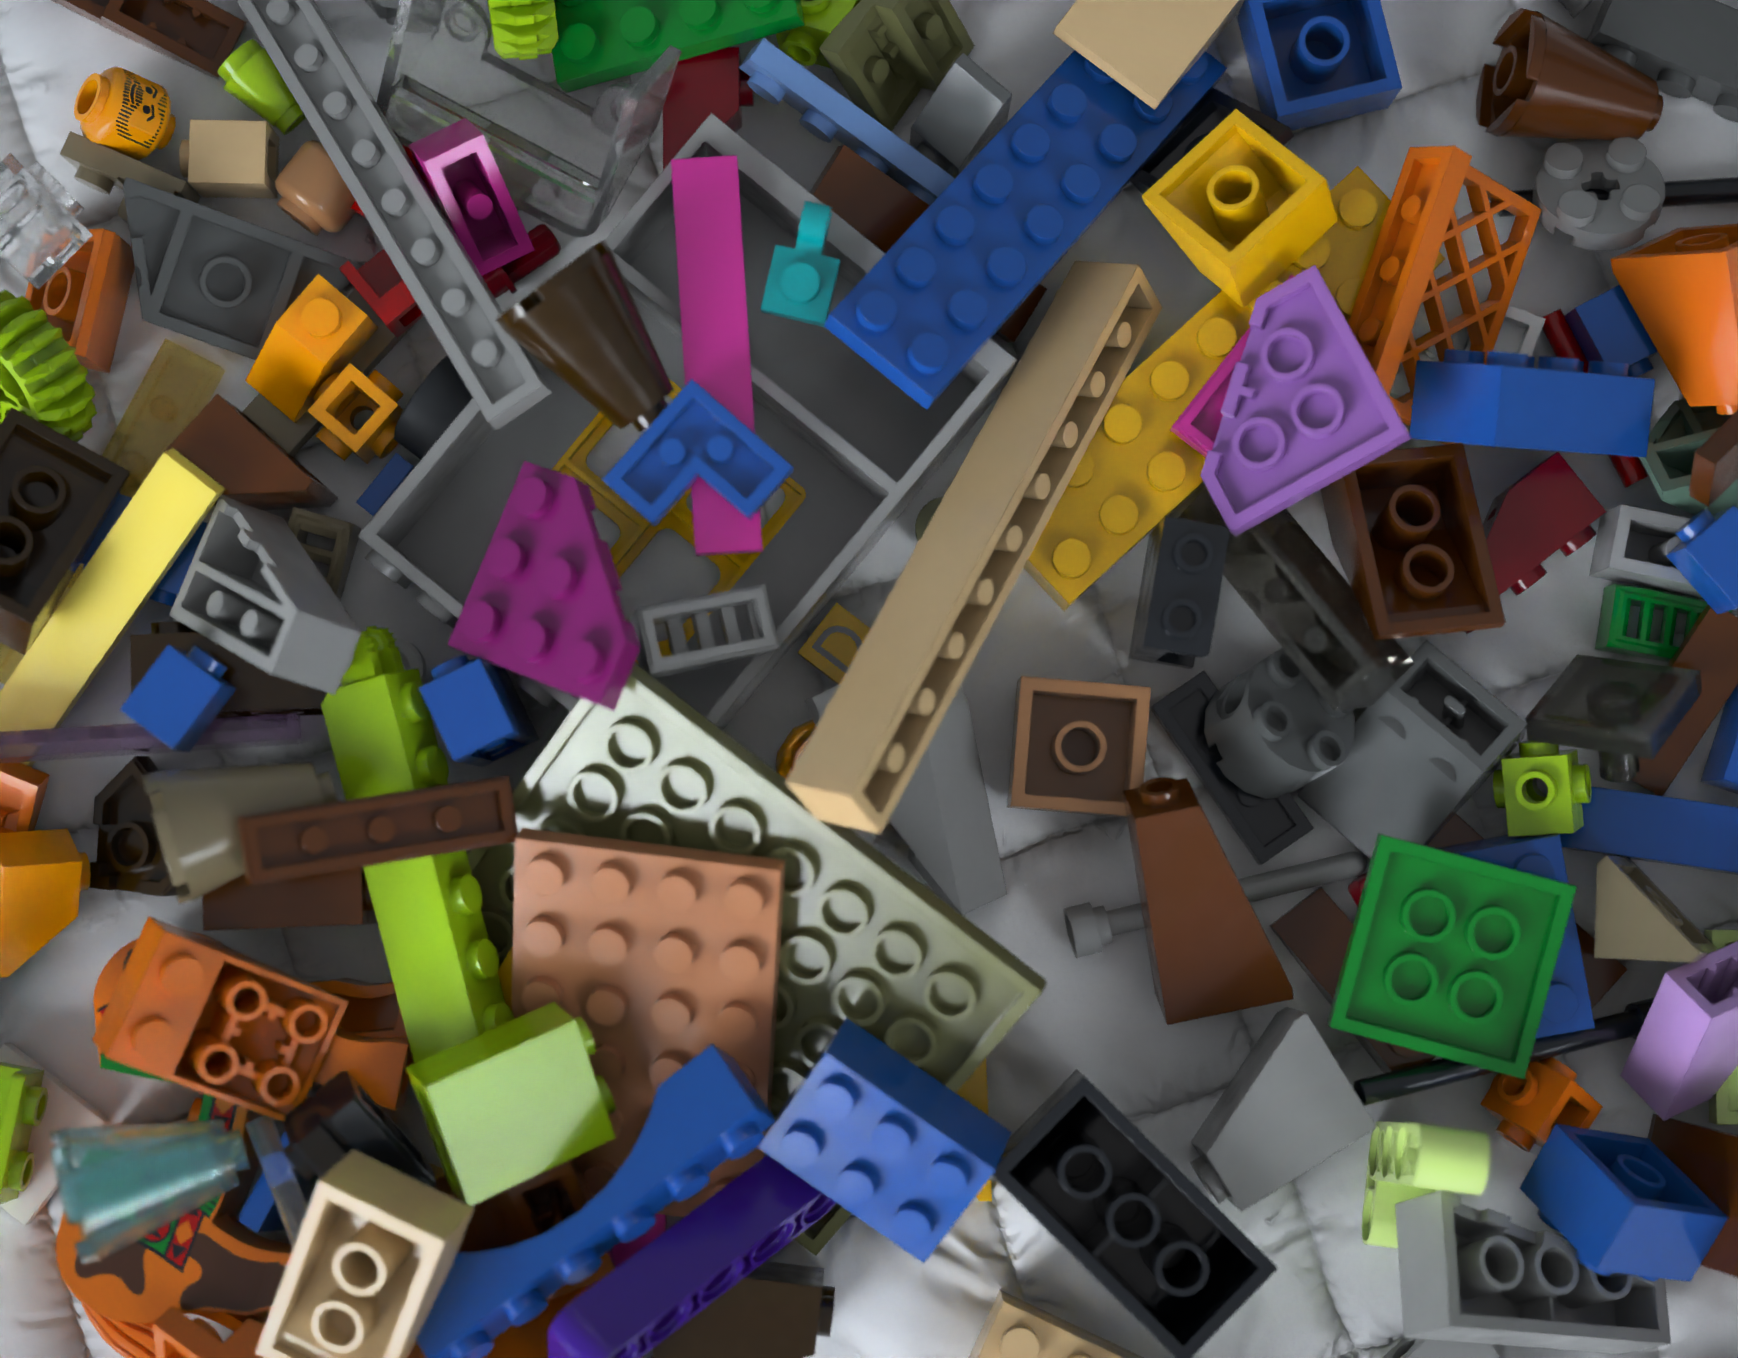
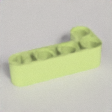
(1413, 1162)

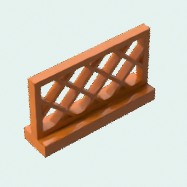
(1404, 260)

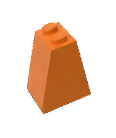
(1689, 307)

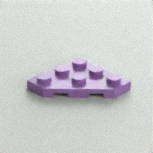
(1296, 407)

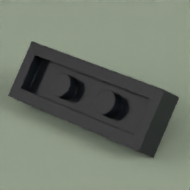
(1260, 823)

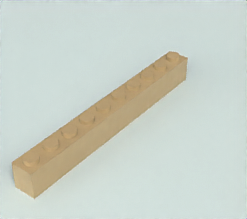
(974, 548)

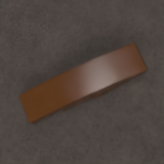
(180, 29)

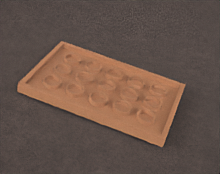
(658, 962)

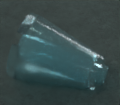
(141, 1177)

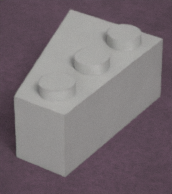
(266, 599)

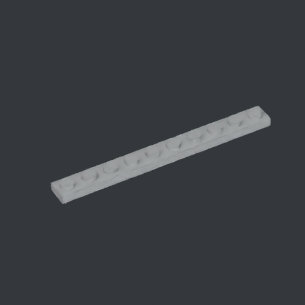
(398, 207)

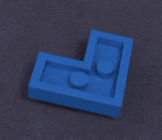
(694, 441)

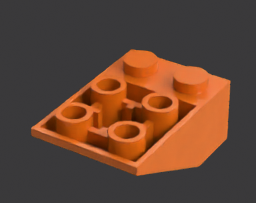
(218, 1021)

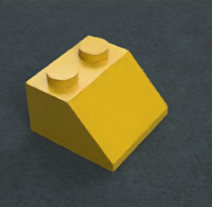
(1242, 207)

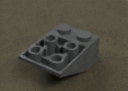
(1416, 755)

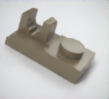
(104, 168)

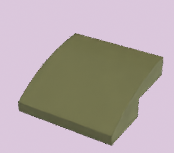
(893, 51)

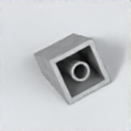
(1278, 1115)

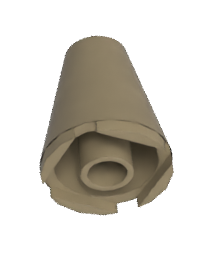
(200, 812)

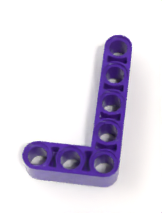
(688, 1265)

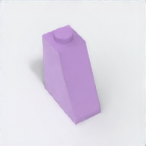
(1688, 1035)

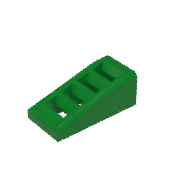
(1615, 616)

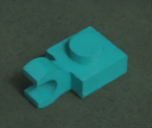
(803, 278)

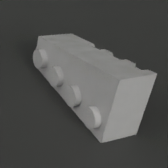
(1502, 1284)

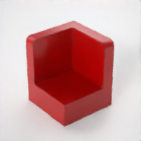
(384, 292)

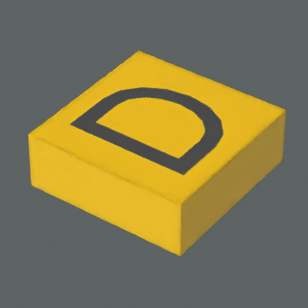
(835, 643)

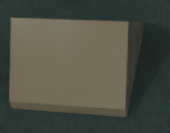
(1639, 920)

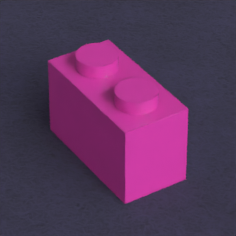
(472, 194)

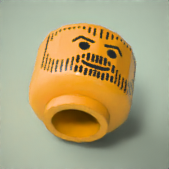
(125, 112)

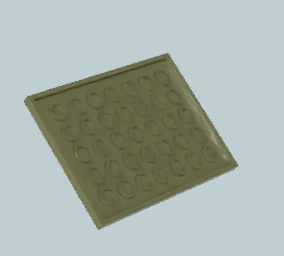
(854, 924)

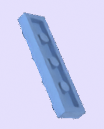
(833, 116)

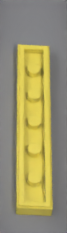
(108, 595)

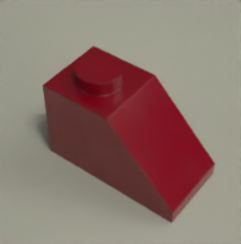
(704, 87)

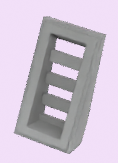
(697, 608)

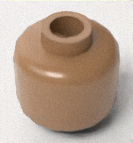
(314, 191)

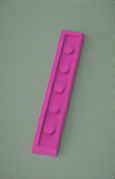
(715, 325)

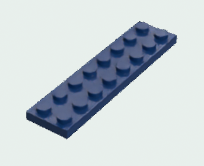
(1007, 223)

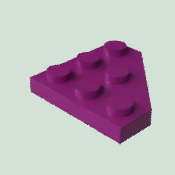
(550, 594)

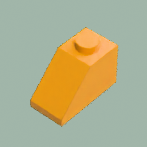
(308, 346)
(37, 891)

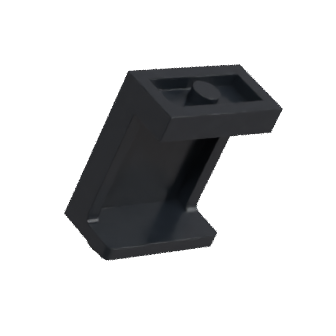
(1179, 592)

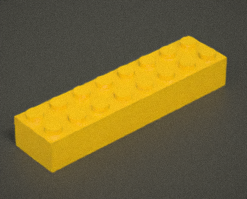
(1134, 462)

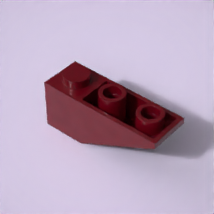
(1536, 518)

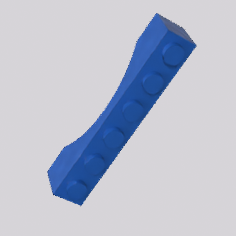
(694, 1126)

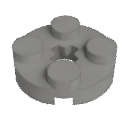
(1614, 166)

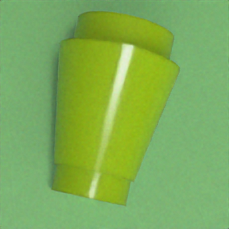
(259, 85)

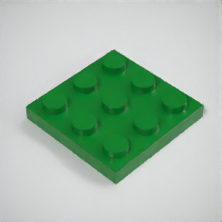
(1451, 955)

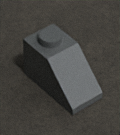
(961, 116)

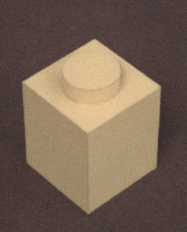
(231, 158)

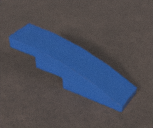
(1658, 830)

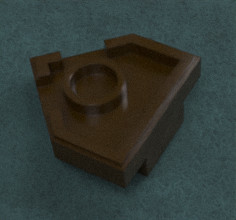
(127, 836)

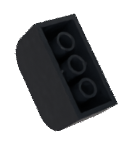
(1131, 1217)

